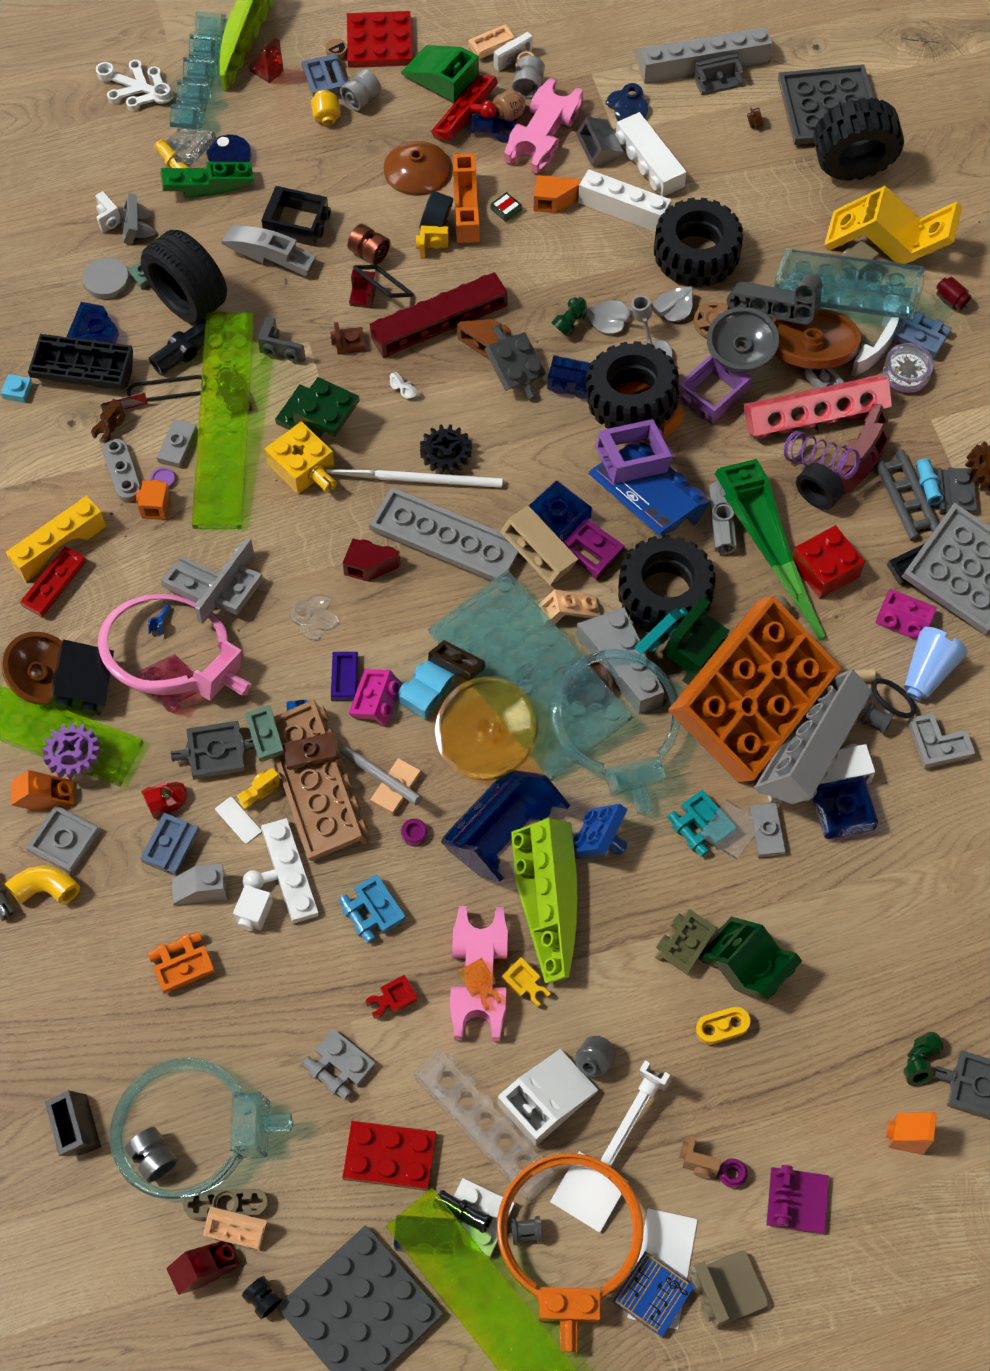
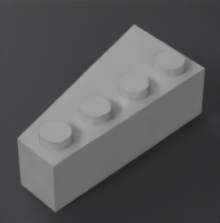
(634, 680)

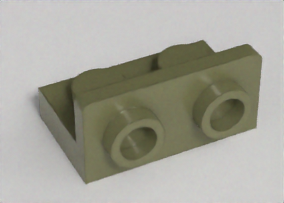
(685, 941)

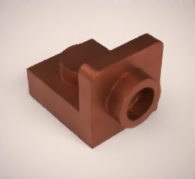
(348, 340)

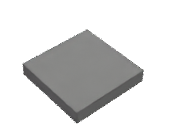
(63, 839)

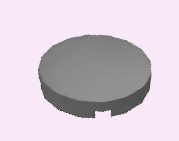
(105, 278)

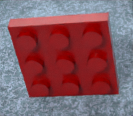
(379, 39)

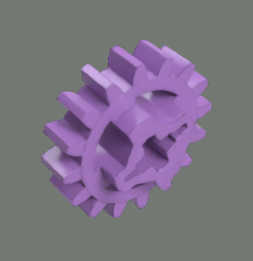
(71, 762)

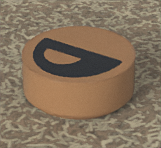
(338, 47)

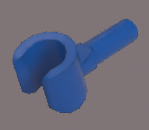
(156, 623)

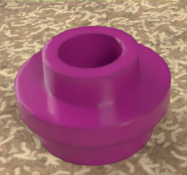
(734, 1164)

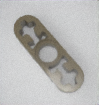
(247, 1194)

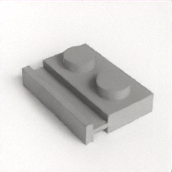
(188, 579)

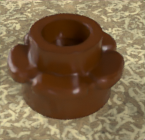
(755, 117)

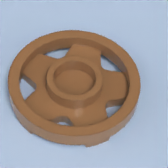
(709, 312)

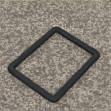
(358, 268)

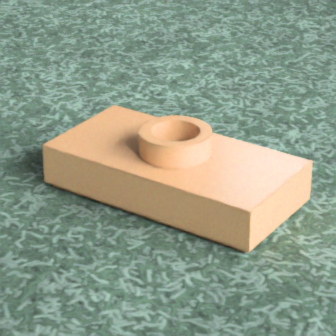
(490, 41)
(388, 799)
(234, 1228)

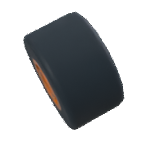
(436, 210)

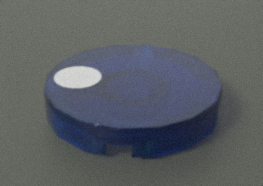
(229, 149)

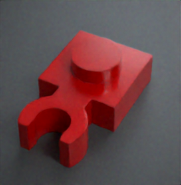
(396, 995)

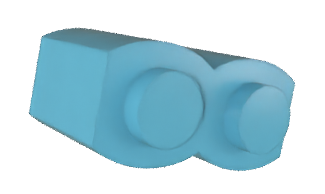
(426, 689)

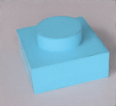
(16, 388)

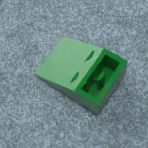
(444, 69)

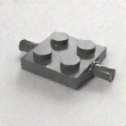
(515, 361)
(214, 750)
(968, 1084)

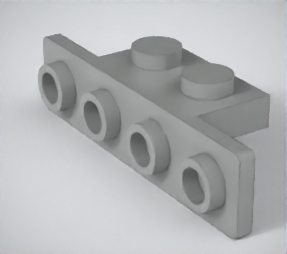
(232, 586)

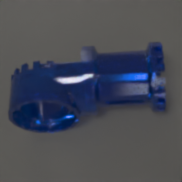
(491, 126)

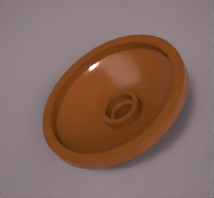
(417, 168)
(28, 654)

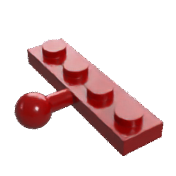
(466, 105)

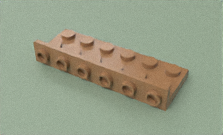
(319, 792)

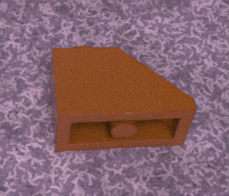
(479, 334)

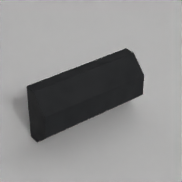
(82, 362)

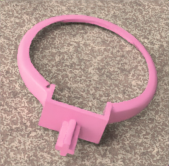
(206, 683)

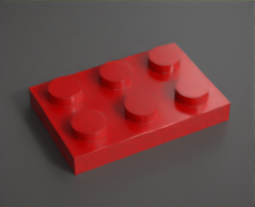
(389, 1155)

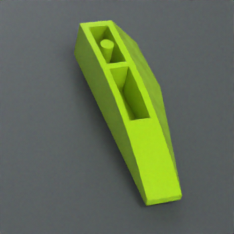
(239, 34)
(548, 892)

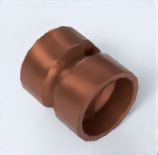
(368, 244)

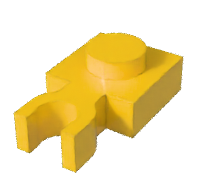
(261, 786)
(522, 979)

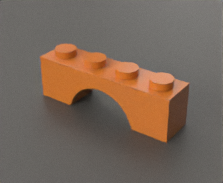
(466, 198)

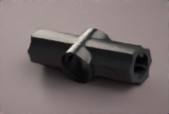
(179, 348)

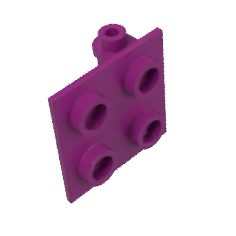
(797, 1200)

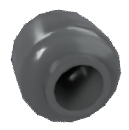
(595, 1056)

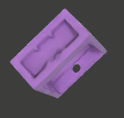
(737, 380)
(638, 468)

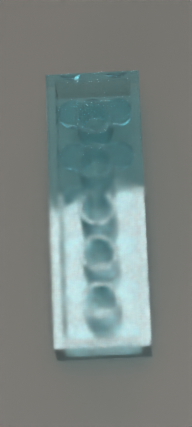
(856, 282)

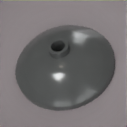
(742, 328)

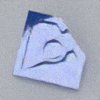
(93, 324)

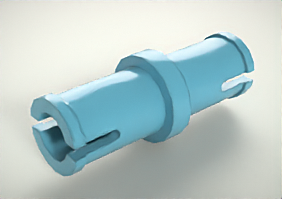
(929, 482)

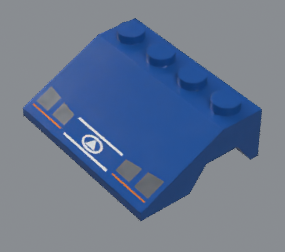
(659, 499)

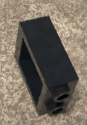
(299, 200)

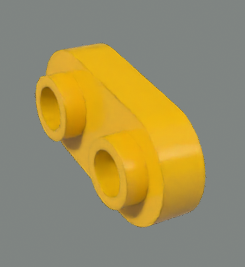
(721, 1025)

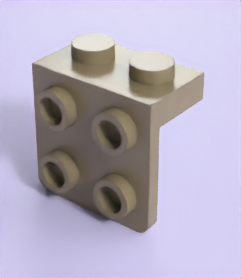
(728, 1288)

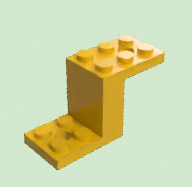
(893, 226)

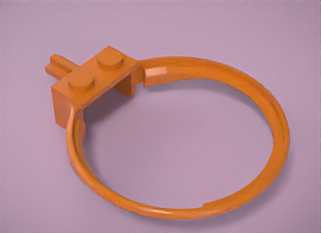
(560, 1304)

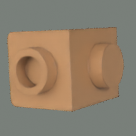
(702, 1165)

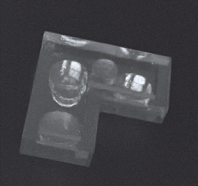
(190, 144)

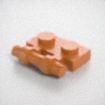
(183, 968)

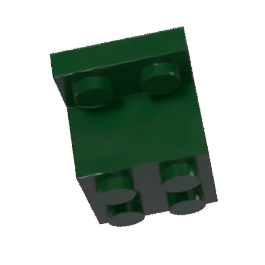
(320, 407)
(695, 640)
(749, 958)

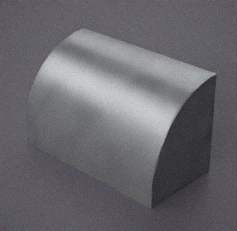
(599, 141)

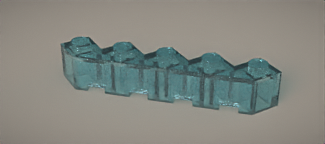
(198, 71)

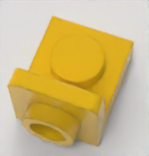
(432, 237)

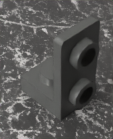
(272, 346)

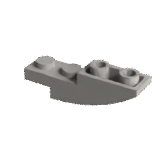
(270, 245)

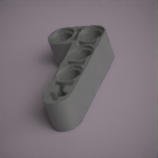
(751, 296)

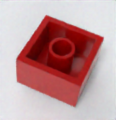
(827, 561)

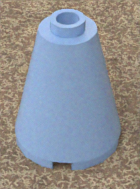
(932, 662)

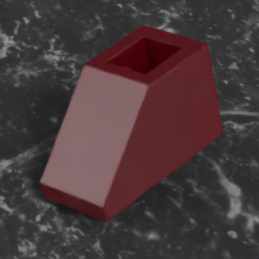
(369, 560)
(202, 1266)

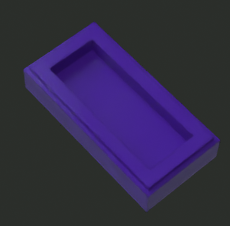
(344, 676)

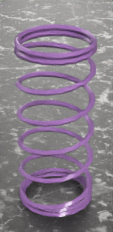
(840, 464)

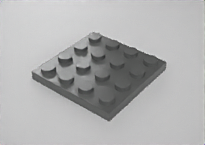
(815, 91)
(360, 1308)

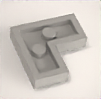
(934, 747)

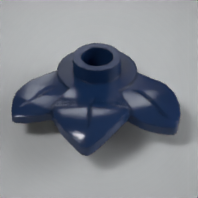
(628, 104)

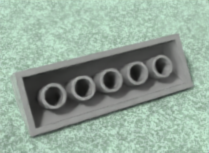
(679, 57)
(814, 742)

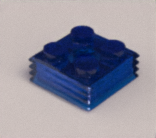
(558, 500)
(853, 795)

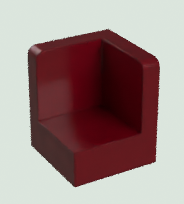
(362, 290)

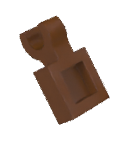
(110, 419)

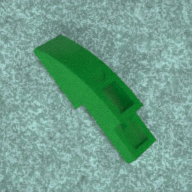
(212, 180)

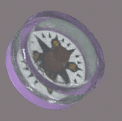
(908, 367)

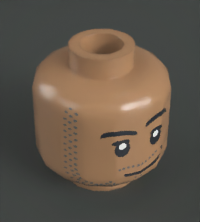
(509, 105)

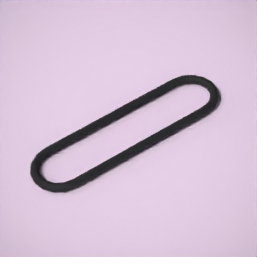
(166, 380)

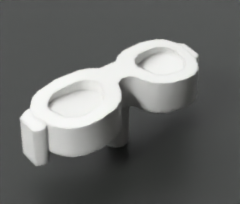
(406, 388)

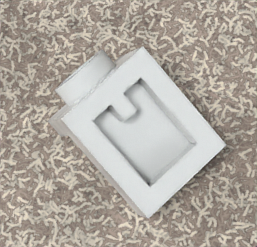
(108, 213)

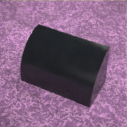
(72, 1124)

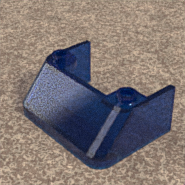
(498, 812)

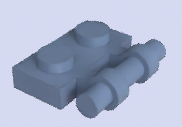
(916, 333)

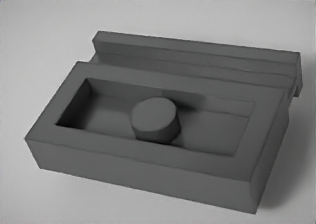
(956, 488)

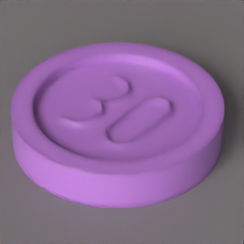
(165, 475)

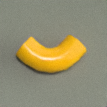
(43, 879)

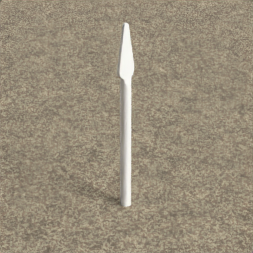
(422, 477)

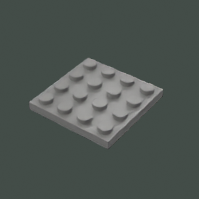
(956, 567)

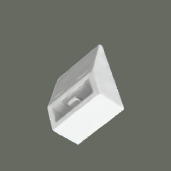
(546, 1096)

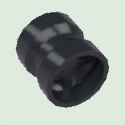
(262, 1297)

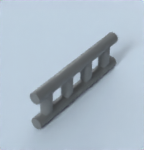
(903, 507)

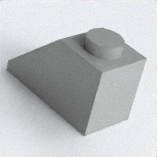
(200, 885)

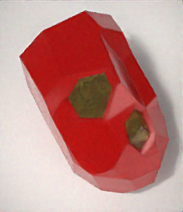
(164, 798)

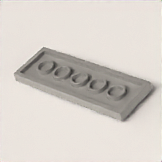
(444, 535)

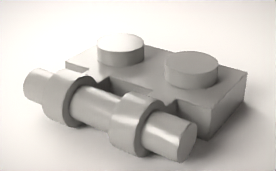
(343, 1057)

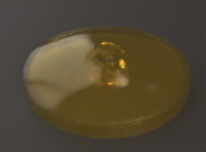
(486, 728)

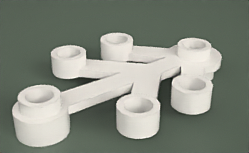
(159, 93)

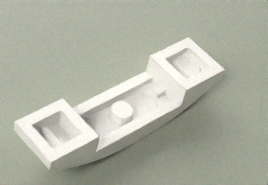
(871, 355)

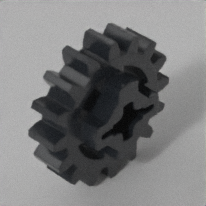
(445, 449)

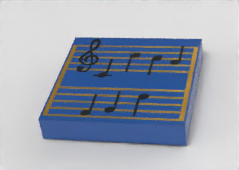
(653, 1294)

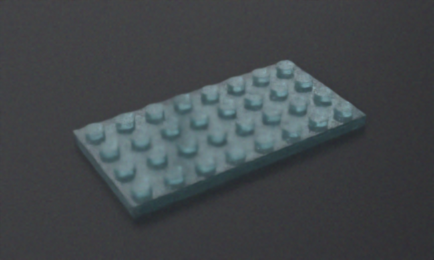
(531, 652)

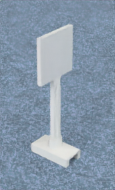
(587, 1192)

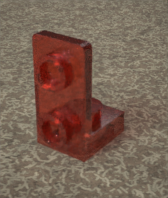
(269, 63)

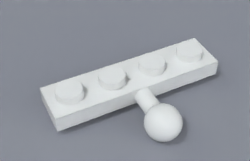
(287, 870)

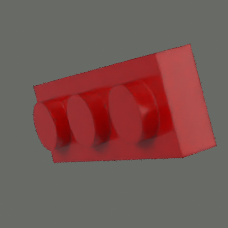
(53, 581)

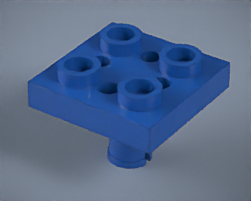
(600, 831)

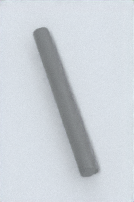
(381, 775)

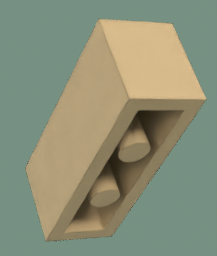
(539, 545)

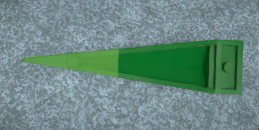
(753, 503)

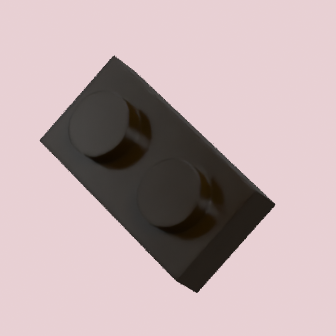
(456, 660)

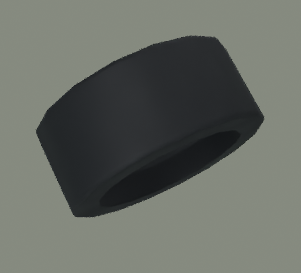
(820, 486)

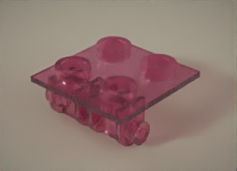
(168, 669)

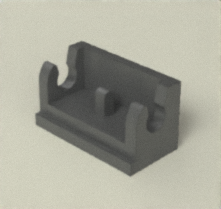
(718, 74)

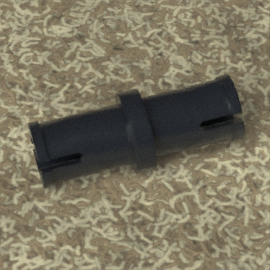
(465, 1212)

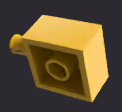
(301, 459)

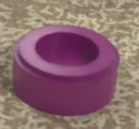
(414, 832)

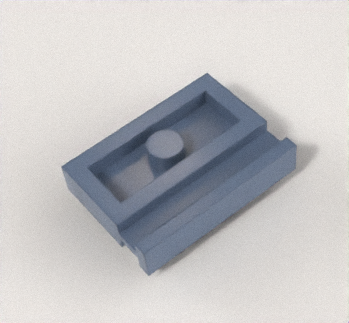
(170, 844)

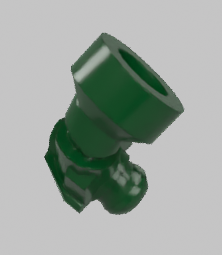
(576, 310)
(919, 1070)

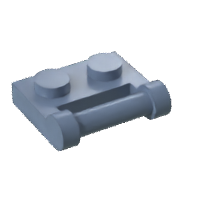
(318, 76)

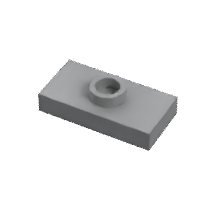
(177, 443)
(769, 837)

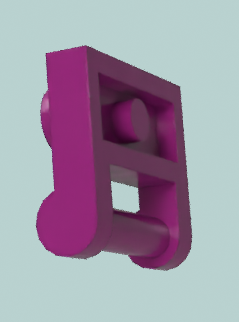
(596, 543)

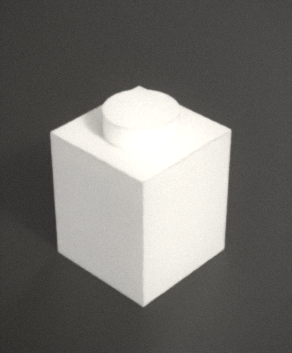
(252, 908)

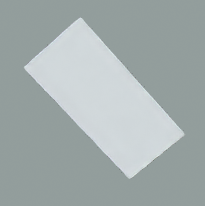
(670, 1241)

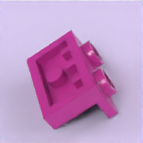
(905, 614)
(376, 696)

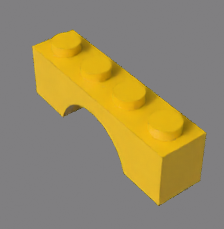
(33, 553)

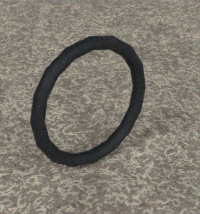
(886, 705)

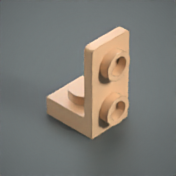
(564, 603)

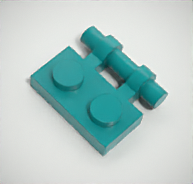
(660, 632)
(699, 810)

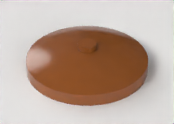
(820, 344)

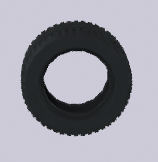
(184, 275)

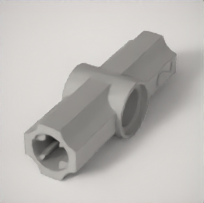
(723, 528)

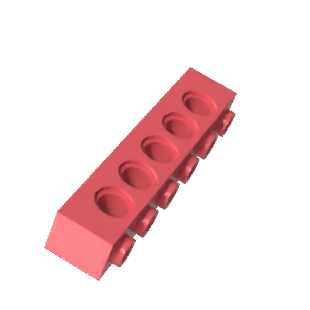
(758, 412)

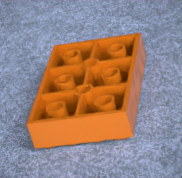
(755, 689)

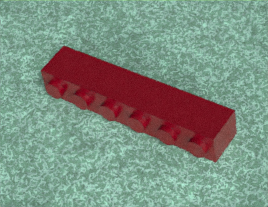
(438, 314)

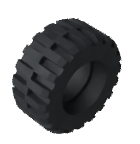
(858, 138)
(698, 219)
(629, 364)
(658, 556)

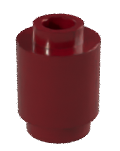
(953, 293)

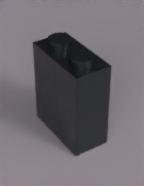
(80, 679)

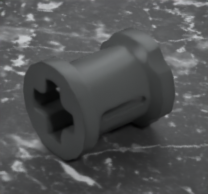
(877, 718)
(526, 1230)

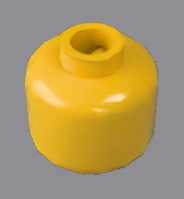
(325, 107)

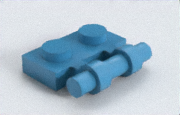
(380, 905)

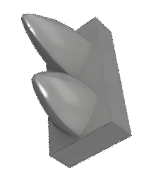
(131, 226)

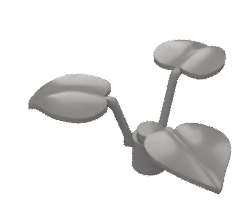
(673, 305)

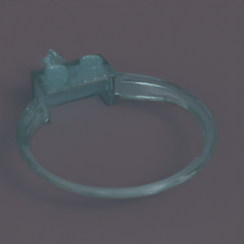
(627, 777)
(248, 1126)

